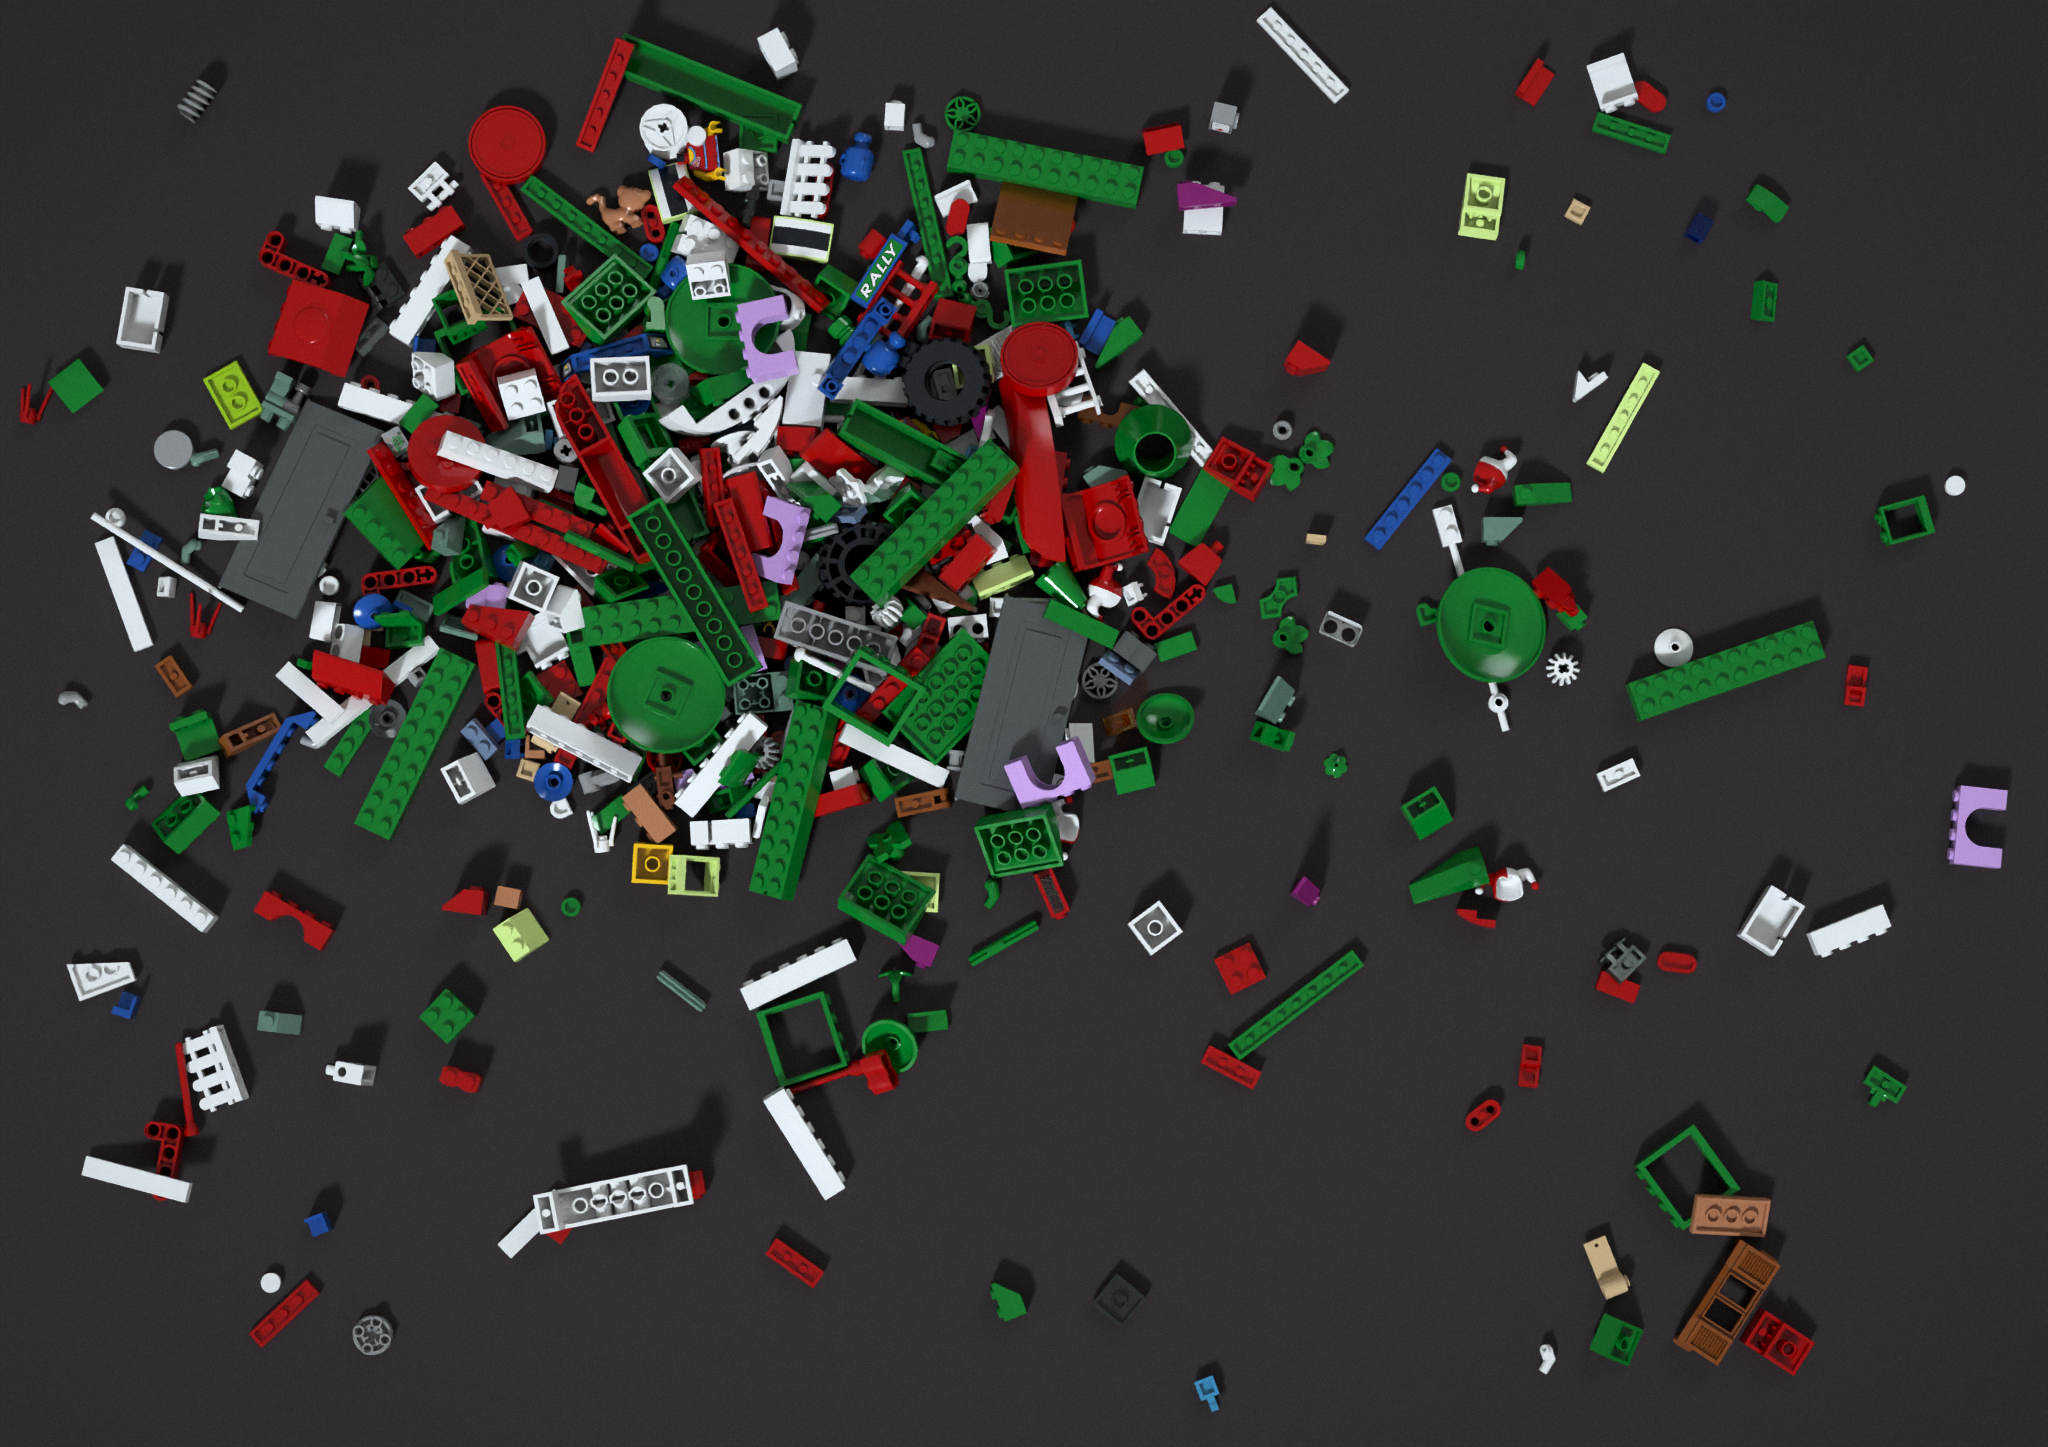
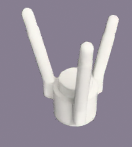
(601, 843)

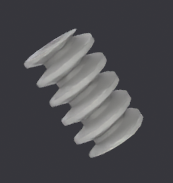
(196, 100)
(561, 448)

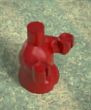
(693, 444)
(599, 716)

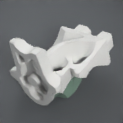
(878, 488)

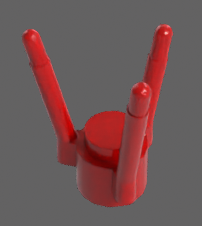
(27, 414)
(198, 628)

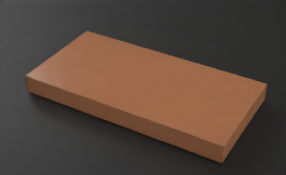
(1730, 1215)

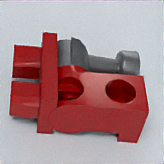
(946, 553)

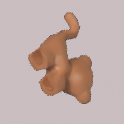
(630, 201)

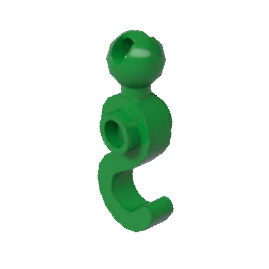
(958, 266)
(985, 311)

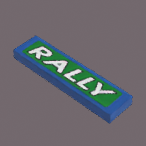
(879, 270)

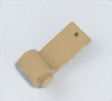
(563, 705)
(1605, 1268)

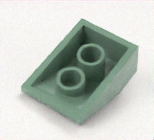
(1274, 702)

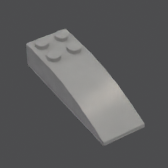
(831, 635)

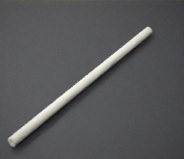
(168, 562)

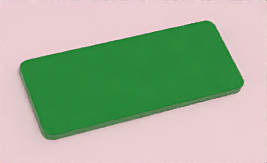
(1198, 509)

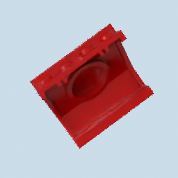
(318, 327)
(504, 356)
(1103, 525)

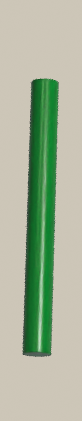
(753, 791)

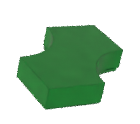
(1272, 605)

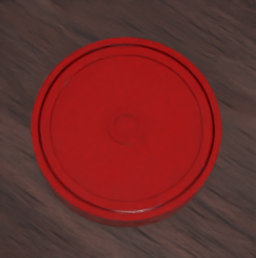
(507, 144)
(1039, 359)
(436, 471)

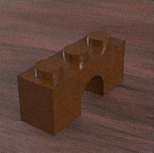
(1090, 416)

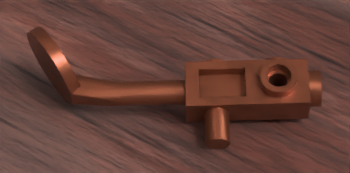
(665, 783)

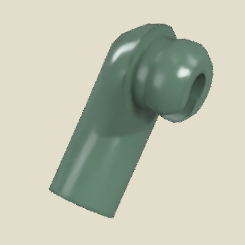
(200, 457)
(188, 548)

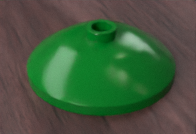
(1165, 710)
(880, 1036)

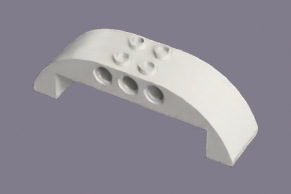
(718, 420)
(613, 1198)

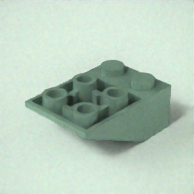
(520, 437)
(762, 693)

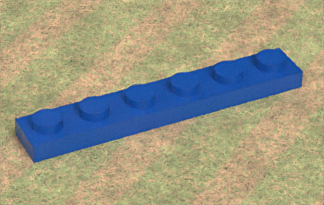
(1408, 499)

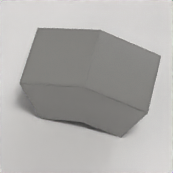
(414, 679)

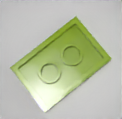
(233, 395)

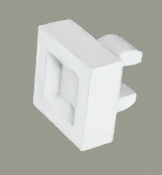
(1133, 593)

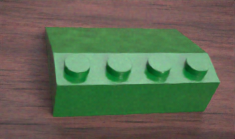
(1046, 293)
(608, 300)
(384, 523)
(1020, 840)
(886, 899)

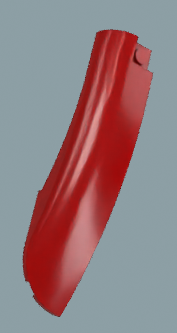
(601, 460)
(1037, 482)

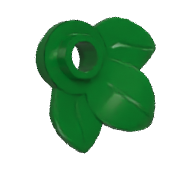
(1319, 450)
(1284, 474)
(1293, 635)

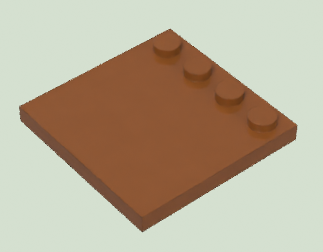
(1033, 218)

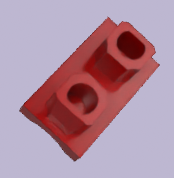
(573, 277)

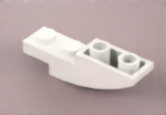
(766, 426)

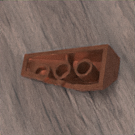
(929, 585)

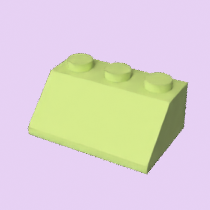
(1002, 576)

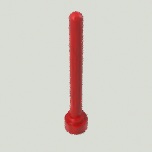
(852, 1069)
(190, 1127)

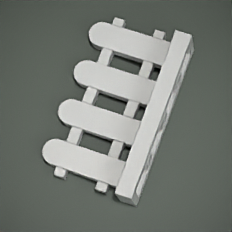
(796, 179)
(224, 1056)

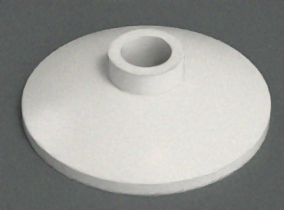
(1664, 651)

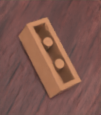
(649, 813)

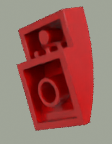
(1238, 468)
(1776, 1341)

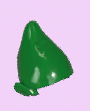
(219, 503)

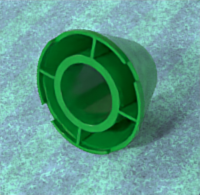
(1153, 420)

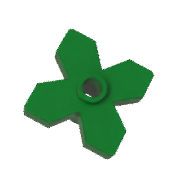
(891, 843)

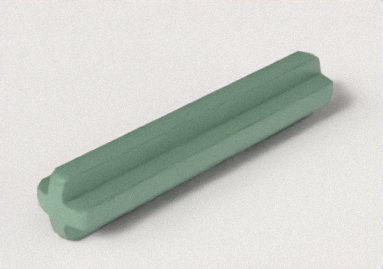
(681, 990)

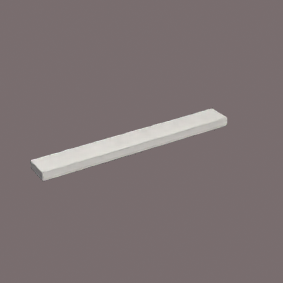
(397, 672)

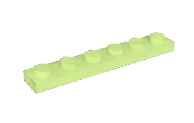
(1623, 417)

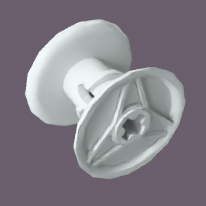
(664, 131)
(728, 445)

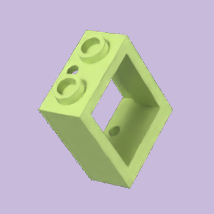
(677, 875)

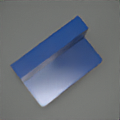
(1096, 332)

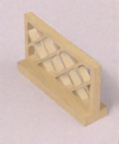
(465, 288)

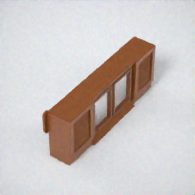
(1706, 1337)

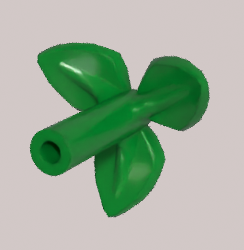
(358, 248)
(362, 264)
(895, 977)

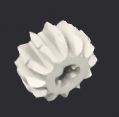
(888, 613)
(1565, 675)

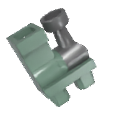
(279, 404)

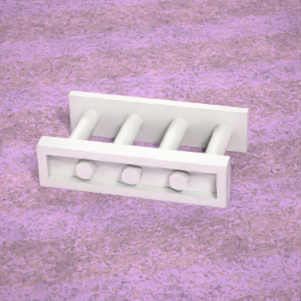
(1095, 401)

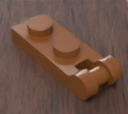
(922, 803)

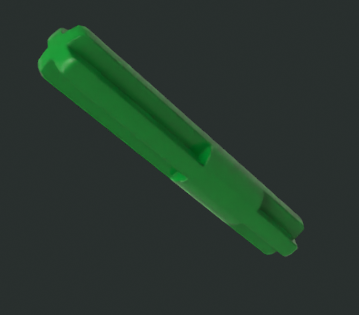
(664, 255)
(600, 551)
(1002, 943)

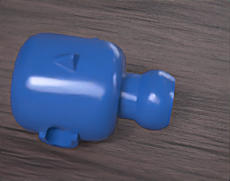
(858, 159)
(672, 275)
(883, 356)

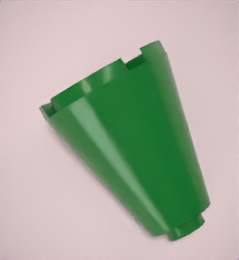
(1063, 586)

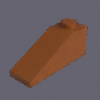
(248, 735)

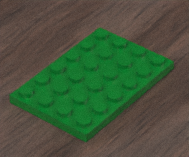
(950, 697)

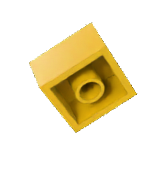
(651, 862)

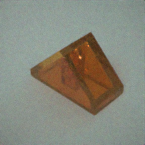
(1120, 722)

